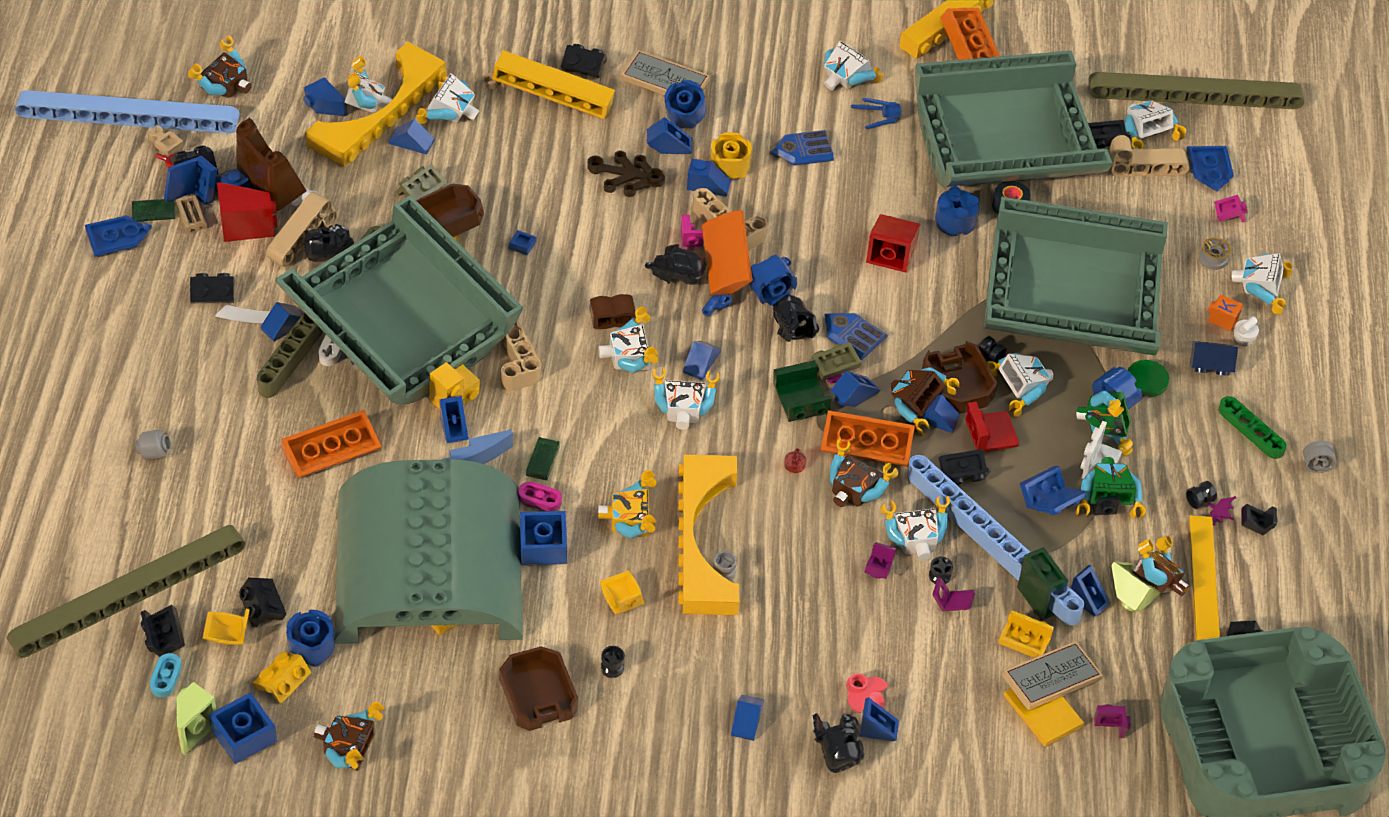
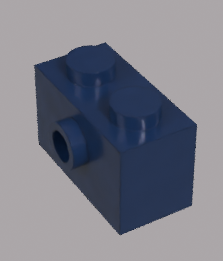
(1213, 356)

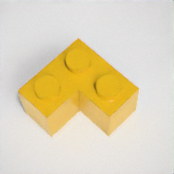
(452, 382)

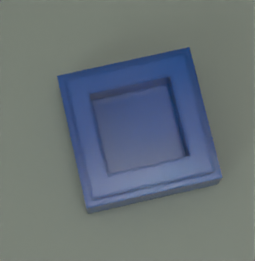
(522, 242)

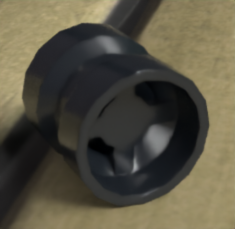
(992, 350)
(1202, 494)
(612, 661)

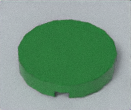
(1150, 377)

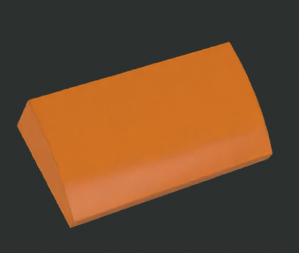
(968, 33)
(727, 253)
(868, 437)
(330, 444)

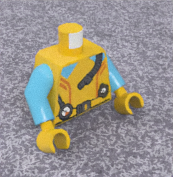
(631, 509)

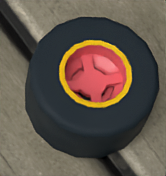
(1011, 190)

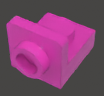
(1231, 208)
(690, 236)

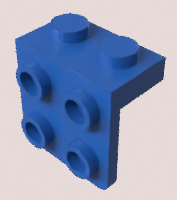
(191, 177)
(1048, 492)

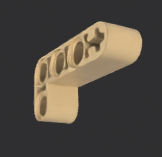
(1146, 161)
(708, 206)
(308, 216)
(524, 365)

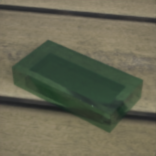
(153, 210)
(543, 458)

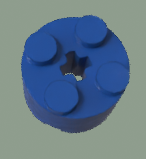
(685, 103)
(956, 212)
(772, 280)
(1119, 381)
(311, 636)

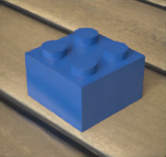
(543, 538)
(242, 728)

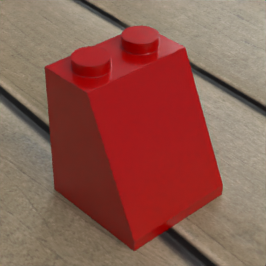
(246, 213)
(892, 242)

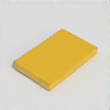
(1048, 721)

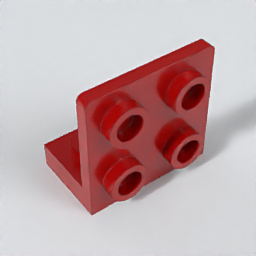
(990, 430)

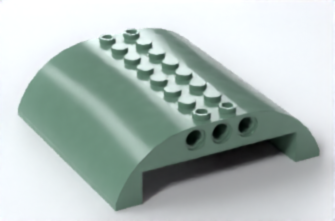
(1005, 120)
(1076, 276)
(405, 303)
(428, 548)

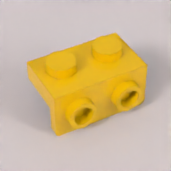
(1026, 634)
(283, 675)

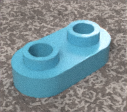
(165, 677)

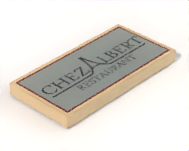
(658, 74)
(1052, 675)

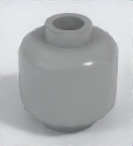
(153, 444)

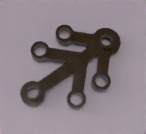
(650, 177)

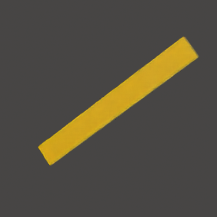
(1203, 577)

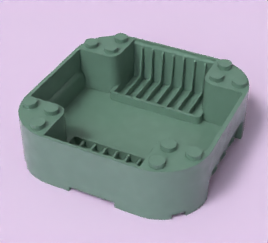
(1271, 725)

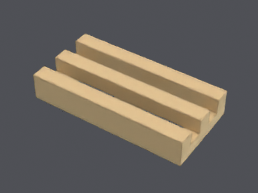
(194, 225)

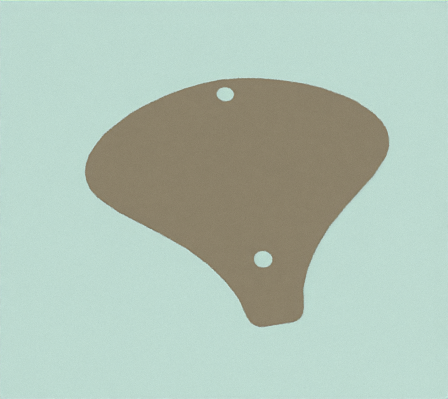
(1045, 429)

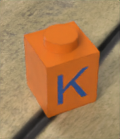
(1225, 312)

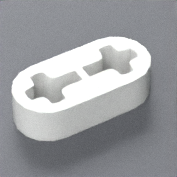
(324, 350)

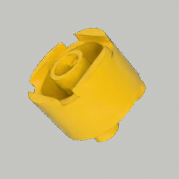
(731, 154)

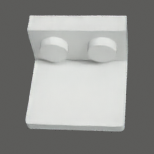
(1097, 451)

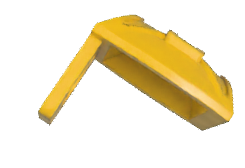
(622, 592)
(225, 628)

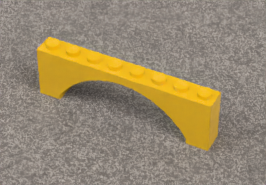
(347, 139)
(703, 587)

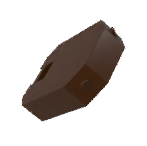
(454, 208)
(972, 372)
(537, 683)

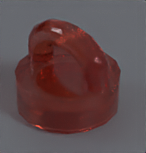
(795, 461)

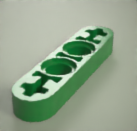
(1255, 424)

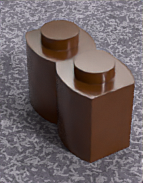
(611, 311)

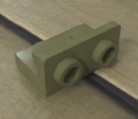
(423, 183)
(836, 360)

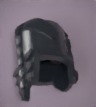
(326, 243)
(678, 265)
(791, 312)
(839, 742)

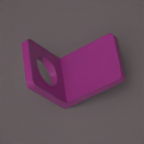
(952, 599)

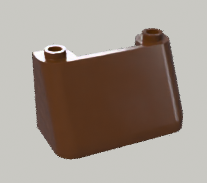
(265, 169)

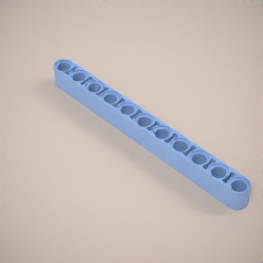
(127, 111)
(986, 531)

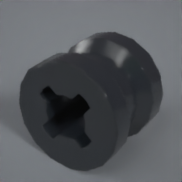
(943, 565)

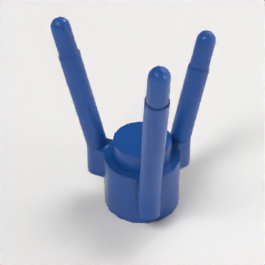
(890, 110)

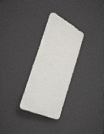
(241, 314)

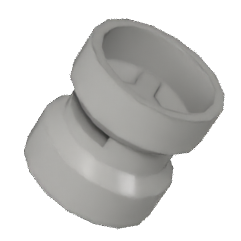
(725, 564)

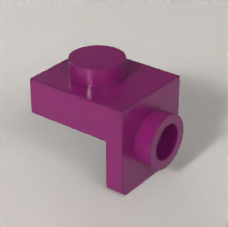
(880, 561)
(1112, 716)

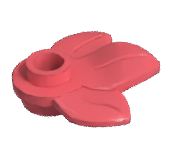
(870, 687)

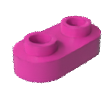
(540, 497)

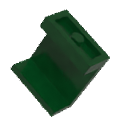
(800, 391)
(1039, 579)

